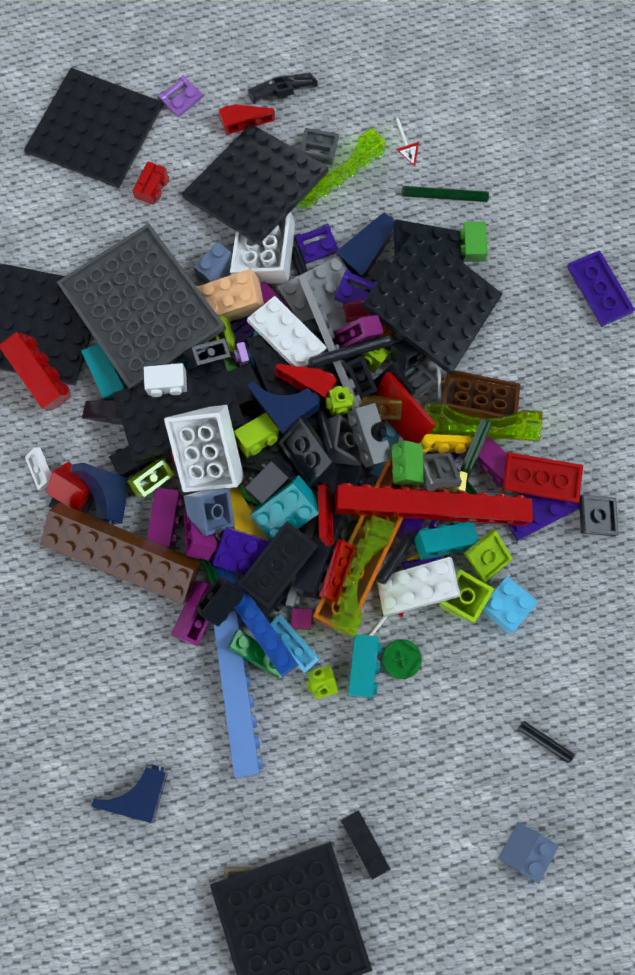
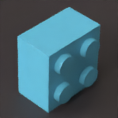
(509, 605)

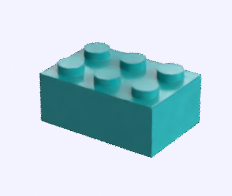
(291, 503)

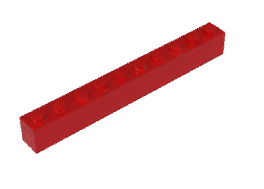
(433, 505)

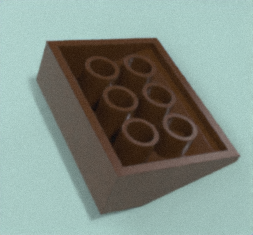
(479, 398)

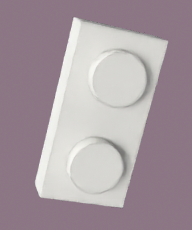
(38, 468)

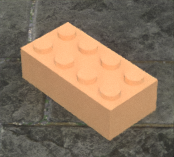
(234, 295)

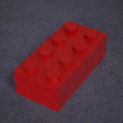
(35, 371)

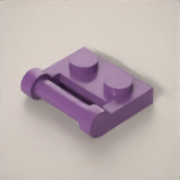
(184, 99)

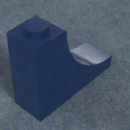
(286, 409)
(107, 490)
(141, 800)

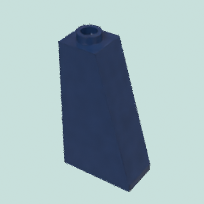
(365, 247)

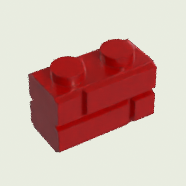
(150, 183)

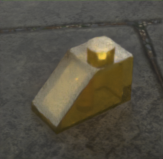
(387, 407)

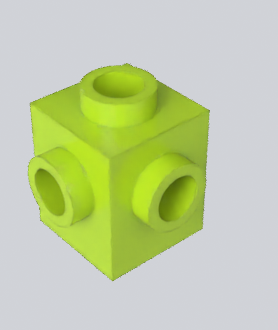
(375, 358)
(339, 401)
(321, 682)

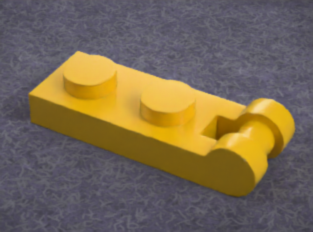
(445, 443)

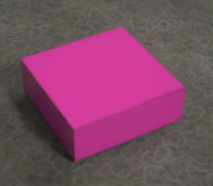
(301, 619)

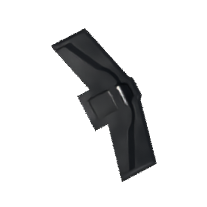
(281, 86)

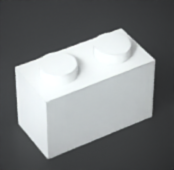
(165, 379)

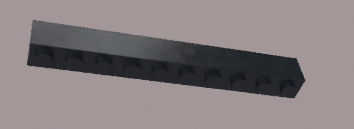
(312, 574)

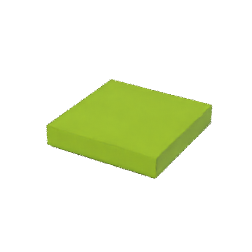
(488, 556)

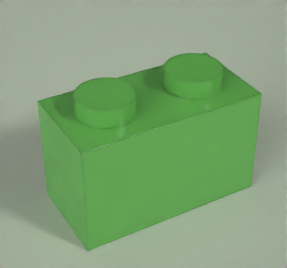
(474, 242)
(407, 463)

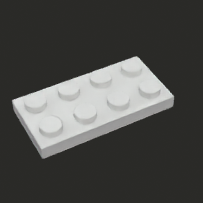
(286, 333)
(419, 587)

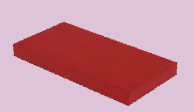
(414, 419)
(542, 477)

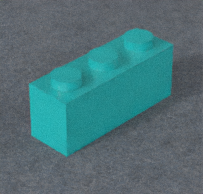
(103, 372)
(445, 540)
(364, 666)

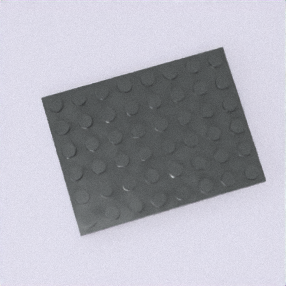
(140, 305)

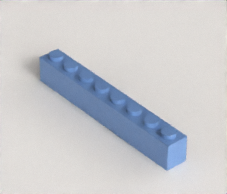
(237, 701)

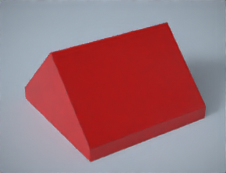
(68, 487)

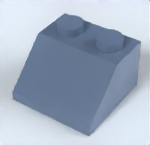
(214, 264)
(210, 510)
(528, 852)

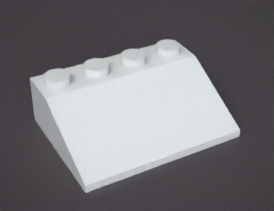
(270, 258)
(205, 449)

